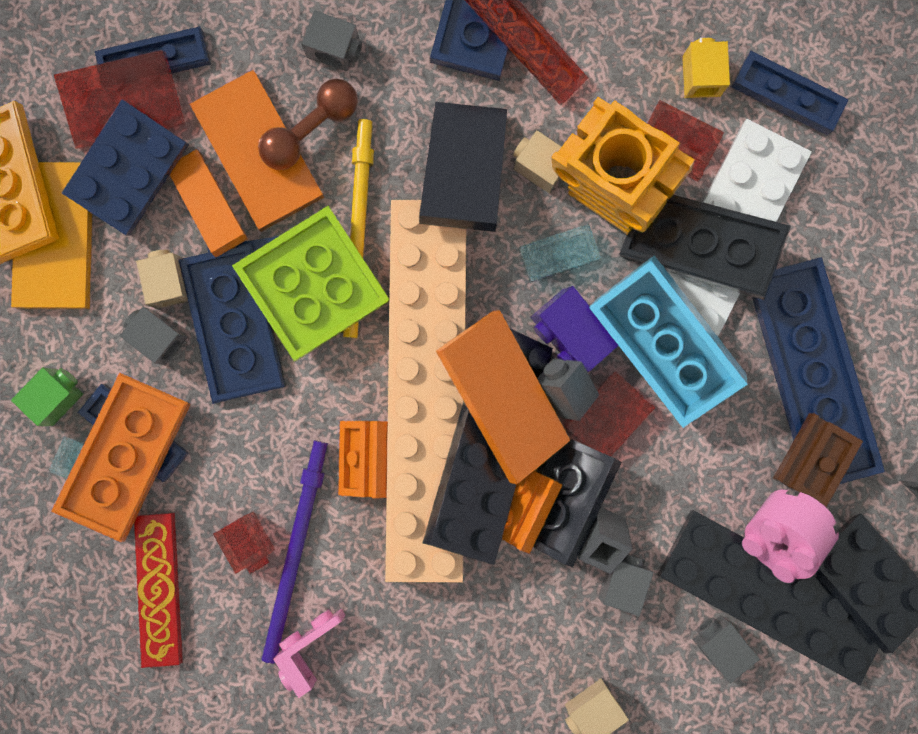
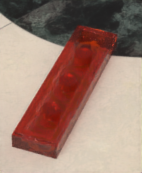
(531, 46)

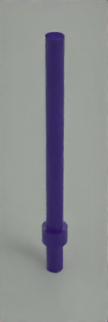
(312, 479)

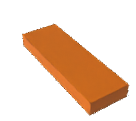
(207, 204)

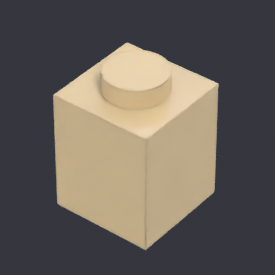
(535, 160)
(161, 279)
(595, 711)

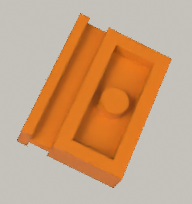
(363, 459)
(529, 510)

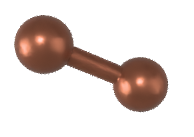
(281, 147)

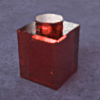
(245, 543)

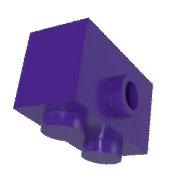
(573, 329)

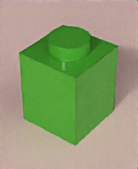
(48, 396)

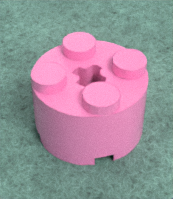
(791, 535)

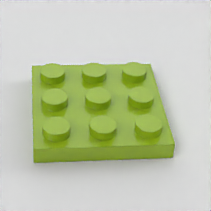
(311, 283)

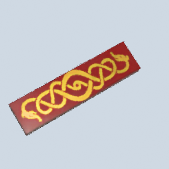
(158, 590)

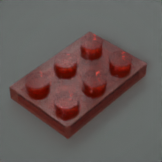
(95, 91)

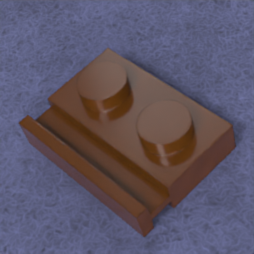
(818, 459)

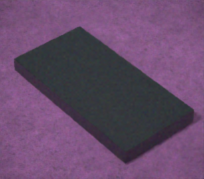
(464, 167)
(711, 245)

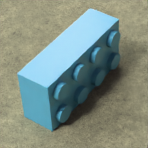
(669, 342)

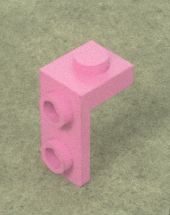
(293, 669)

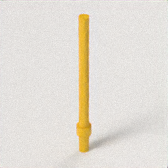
(362, 159)

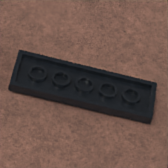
(473, 487)
(799, 614)

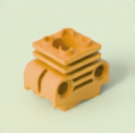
(613, 138)

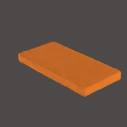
(234, 123)
(503, 396)
(121, 458)

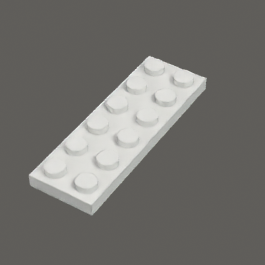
(753, 181)

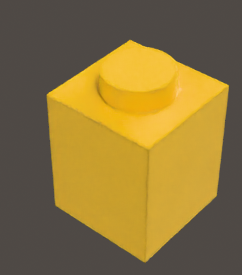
(706, 68)

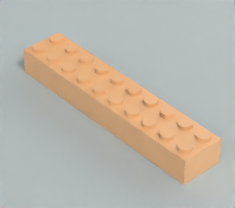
(422, 398)

